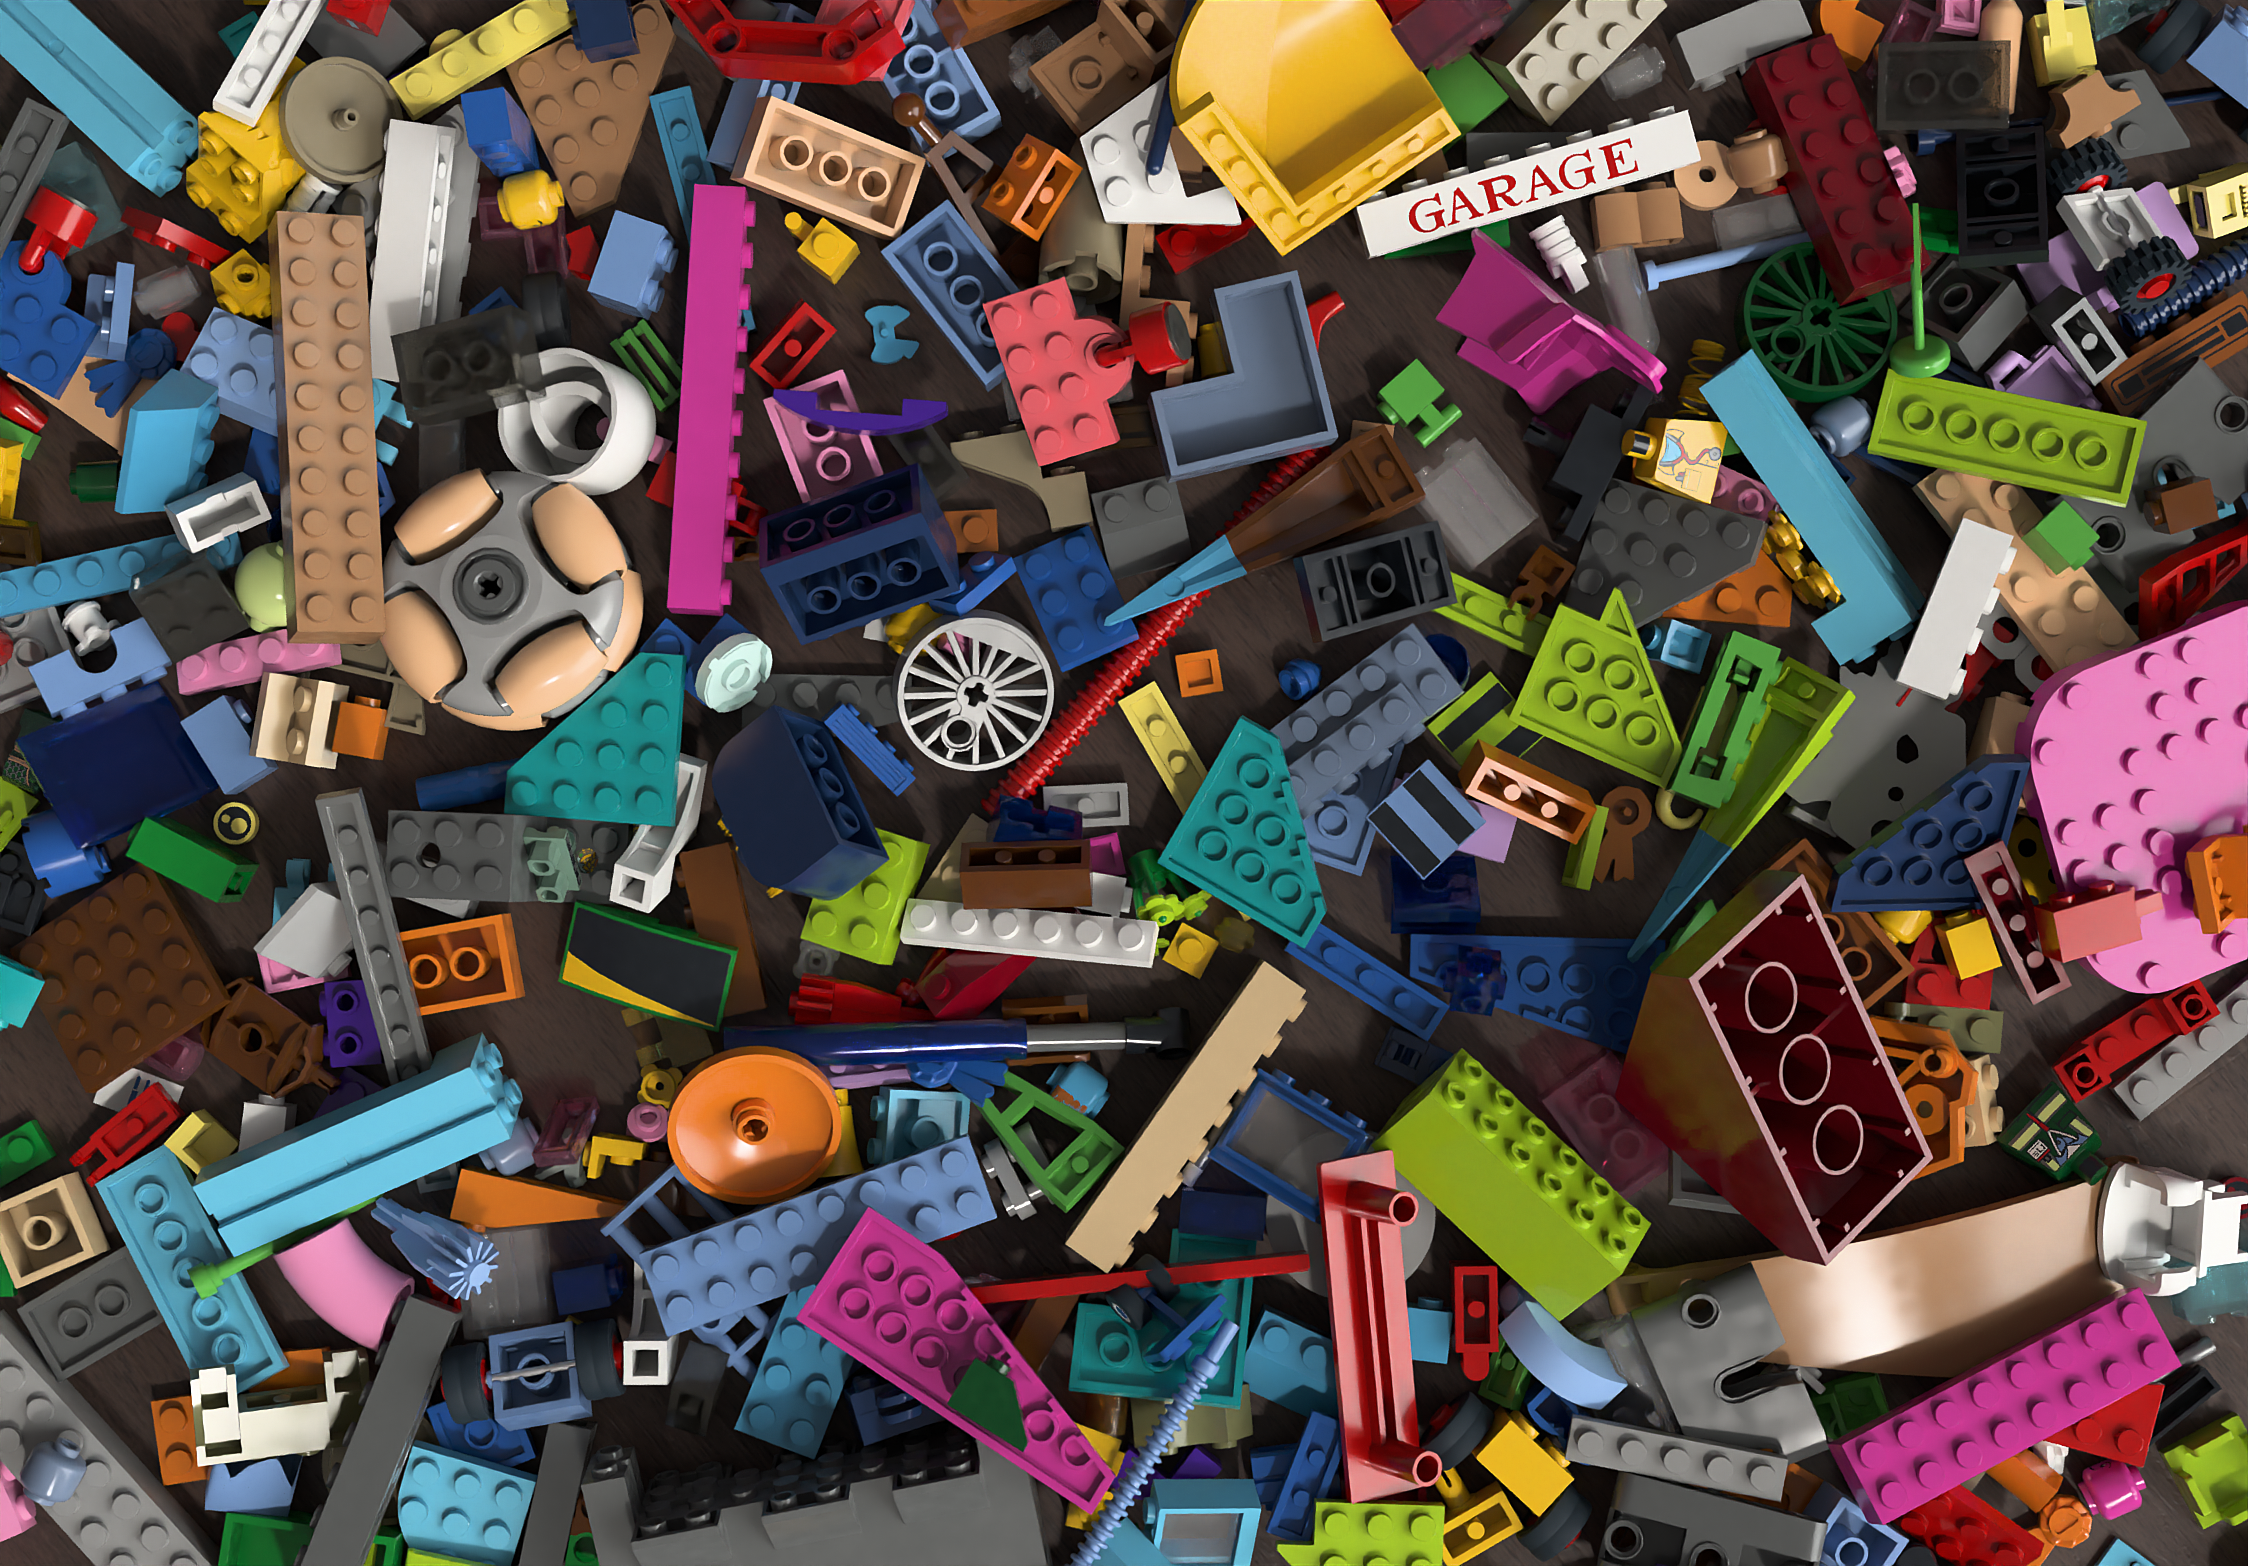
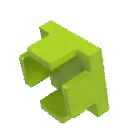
(2212, 1471)

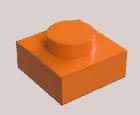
(1199, 673)

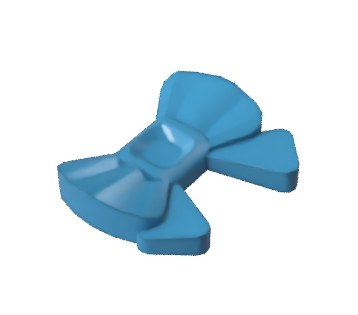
(887, 348)

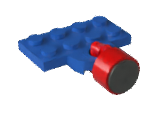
(38, 333)

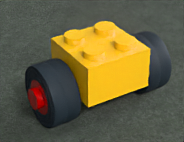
(1525, 1465)

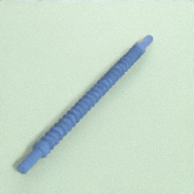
(1203, 1367)

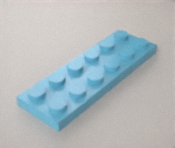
(168, 1235)

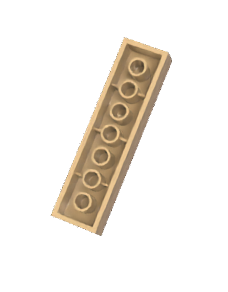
(1184, 1116)

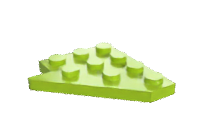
(1600, 693)
(1370, 1534)

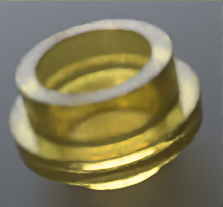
(1235, 934)

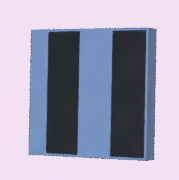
(1425, 819)

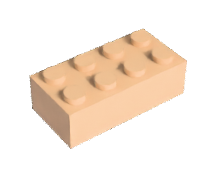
(827, 168)

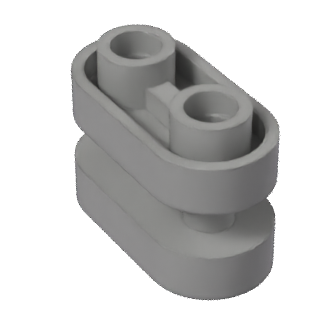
(1000, 1162)

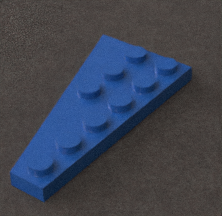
(1556, 981)

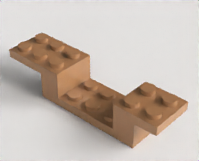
(1109, 60)
(1141, 241)

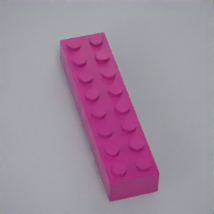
(2003, 1405)

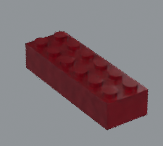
(1835, 168)

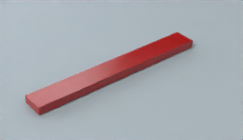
(1101, 1282)

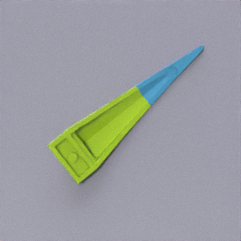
(1790, 734)

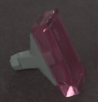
(564, 1139)

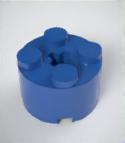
(56, 857)

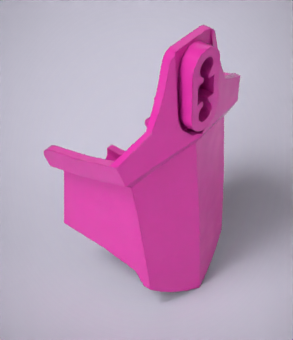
(1532, 335)

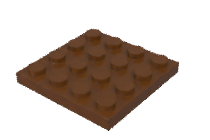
(121, 976)

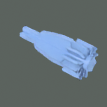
(439, 1248)

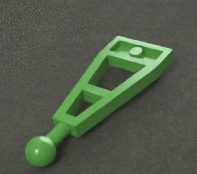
(1077, 1166)

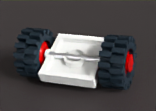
(2115, 227)

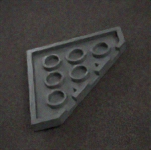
(1658, 551)

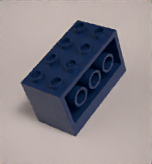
(858, 554)

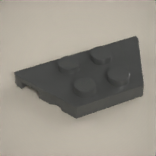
(2140, 131)

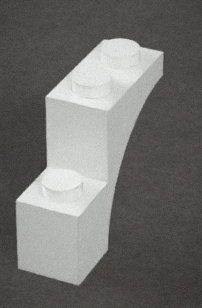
(646, 867)

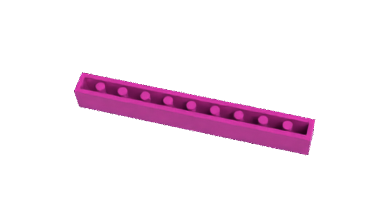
(709, 400)

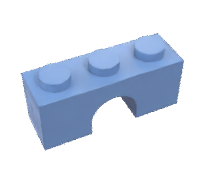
(68, 687)

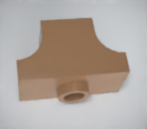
(2087, 108)

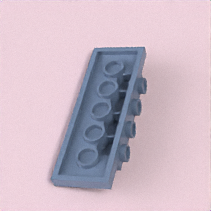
(1364, 716)

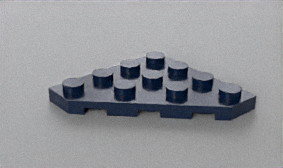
(1919, 855)

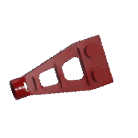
(2162, 585)
(1932, 980)

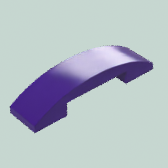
(914, 416)

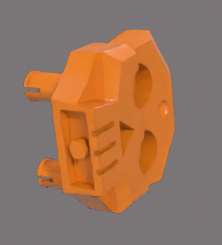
(1936, 1076)

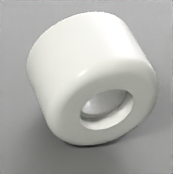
(542, 431)

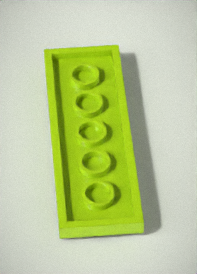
(2008, 438)

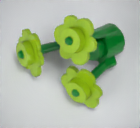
(1149, 878)

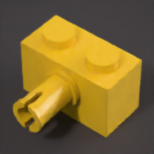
(1474, 1519)

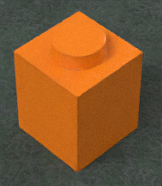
(361, 729)

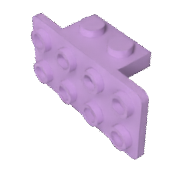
(2072, 268)

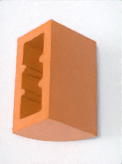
(2027, 1479)

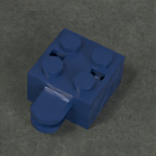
(883, 1409)

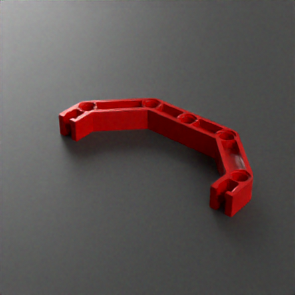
(790, 48)

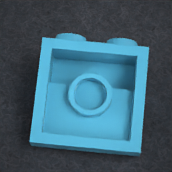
(914, 1120)

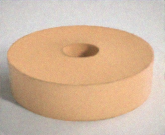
(1702, 194)

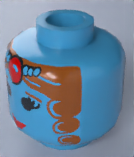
(1079, 1088)

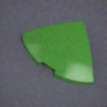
(1467, 94)
(1849, 1403)

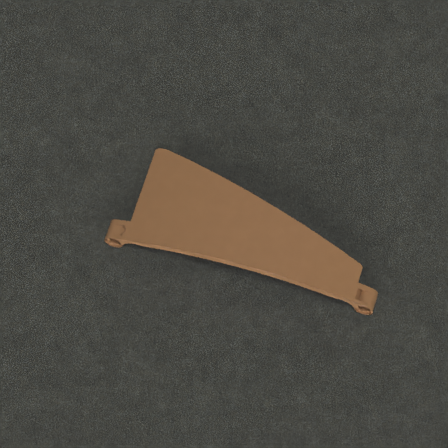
(1923, 1292)

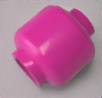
(2112, 1488)

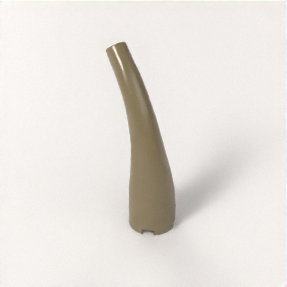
(1081, 243)

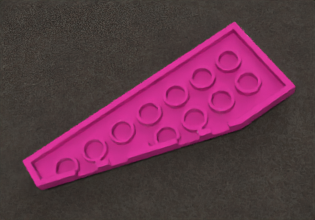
(922, 1327)

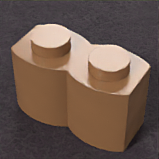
(1636, 218)

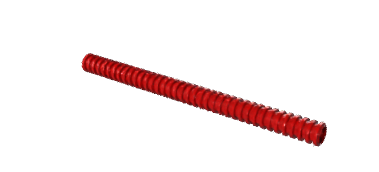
(1132, 656)

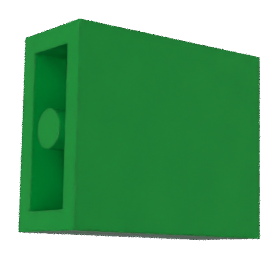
(191, 859)

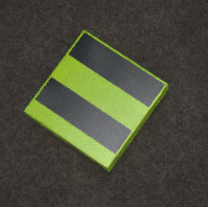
(1484, 716)

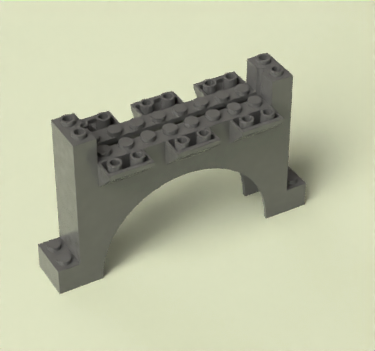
(905, 1504)

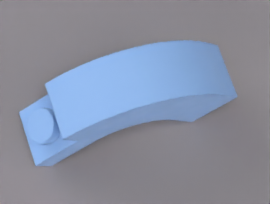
(1553, 1354)

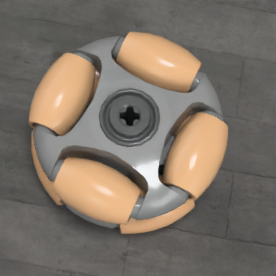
(492, 616)

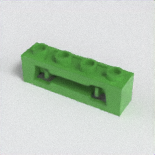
(1750, 708)

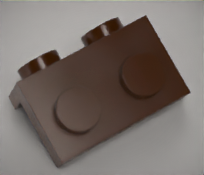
(1049, 1011)

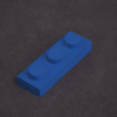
(1307, 1477)

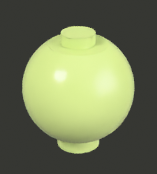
(262, 587)

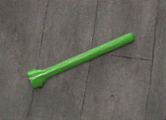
(210, 1276)

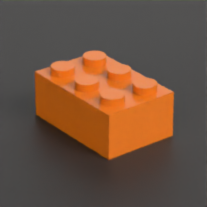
(464, 963)

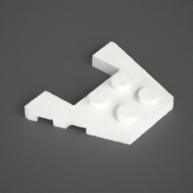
(1126, 192)

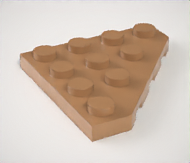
(593, 111)

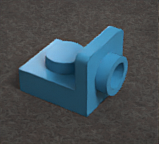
(1675, 644)

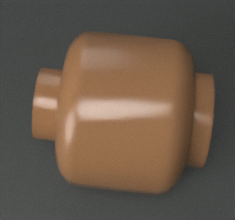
(1757, 160)

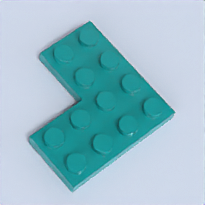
(1111, 1353)

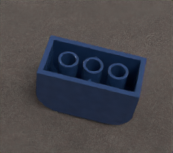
(795, 807)

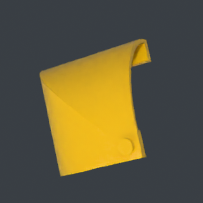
(1302, 107)

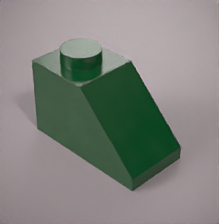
(992, 1400)

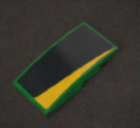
(648, 965)

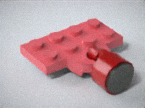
(1071, 364)

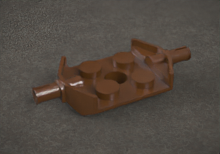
(289, 1048)

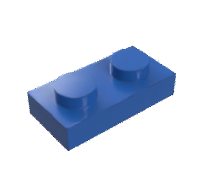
(977, 580)

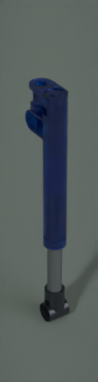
(966, 1040)

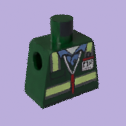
(2054, 1139)

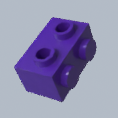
(350, 1024)

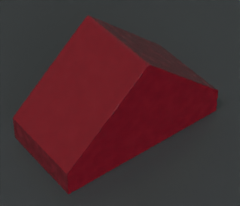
(1773, 1074)

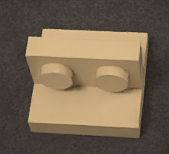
(297, 720)

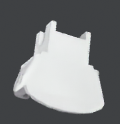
(2164, 1213)

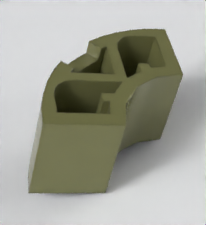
(1204, 1423)

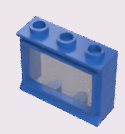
(1283, 1136)

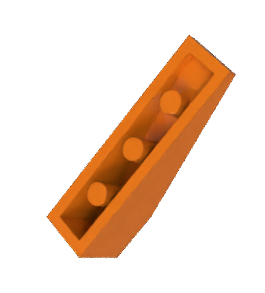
(498, 1201)

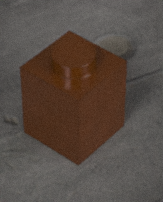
(2180, 505)

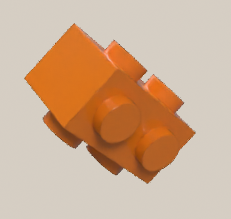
(1032, 187)

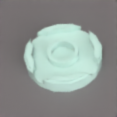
(733, 671)

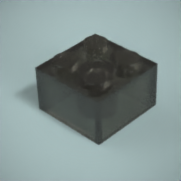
(189, 602)

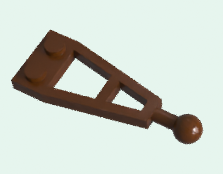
(1021, 254)

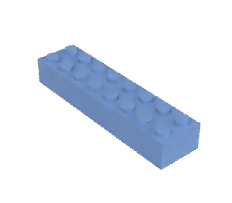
(800, 1236)

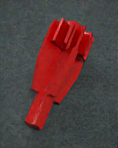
(833, 1000)

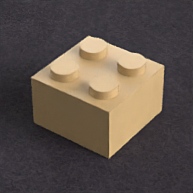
(49, 1230)

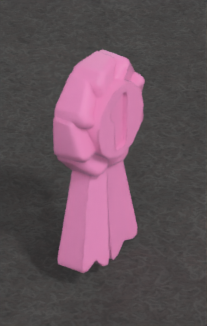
(1901, 171)

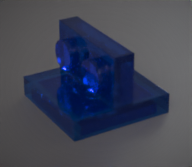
(1438, 904)

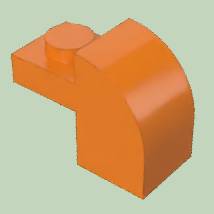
(1851, 29)

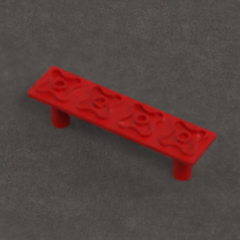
(1371, 1326)

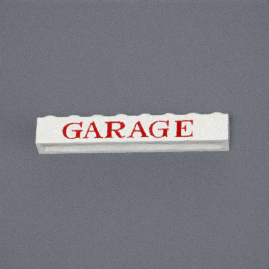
(1527, 183)

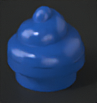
(1300, 679)

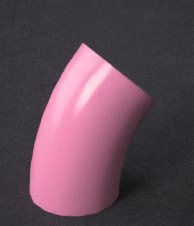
(346, 1283)

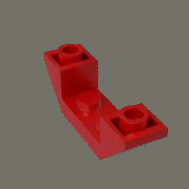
(2131, 1033)

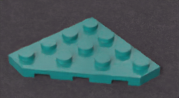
(612, 753)
(1249, 838)

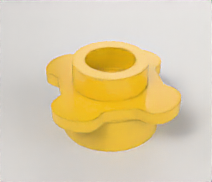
(653, 1075)

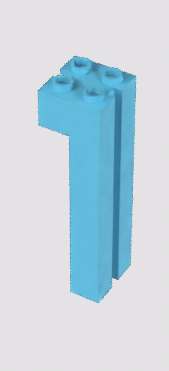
(100, 89)
(1874, 587)
(363, 1147)

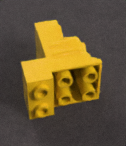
(244, 169)

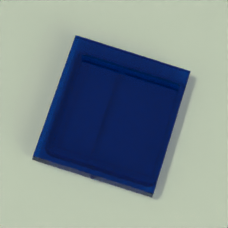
(116, 765)

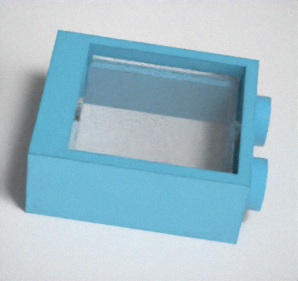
(1203, 1520)

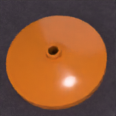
(754, 1125)

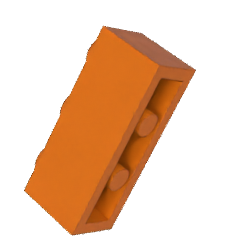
(1527, 791)

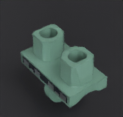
(552, 862)

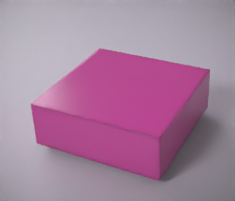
(1107, 855)

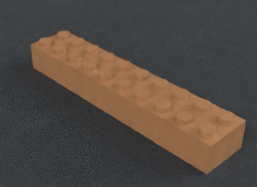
(326, 429)

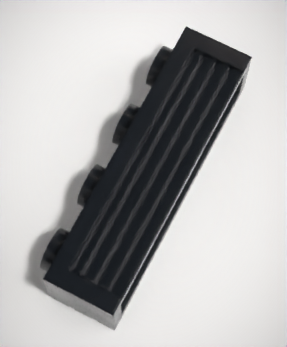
(2183, 1398)

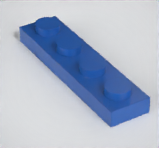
(1371, 981)

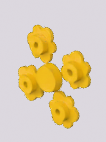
(1786, 543)

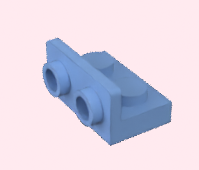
(109, 307)

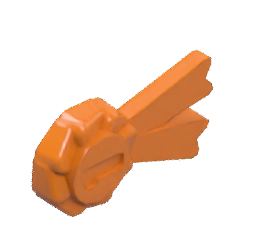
(2061, 1523)

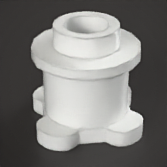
(88, 626)

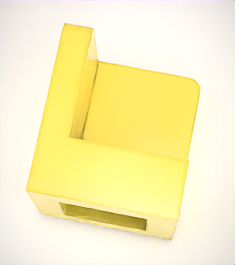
(201, 1141)

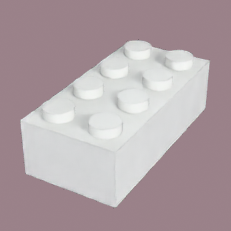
(1954, 609)

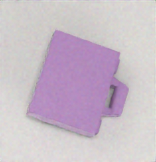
(2042, 377)

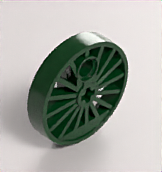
(1827, 339)

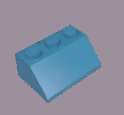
(167, 443)
(1291, 1363)

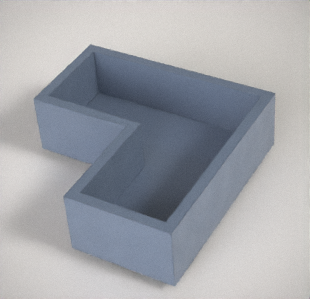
(1272, 390)

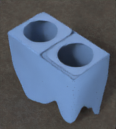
(253, 1486)

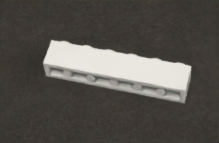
(408, 236)

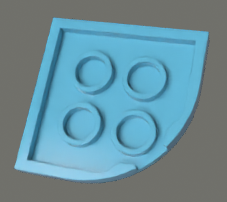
(463, 1505)

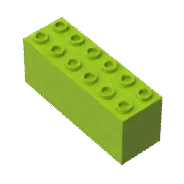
(1512, 1185)

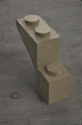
(1013, 460)

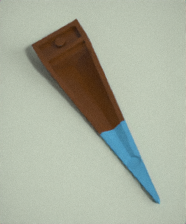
(1337, 498)

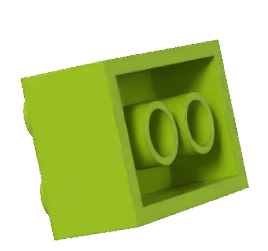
(871, 914)

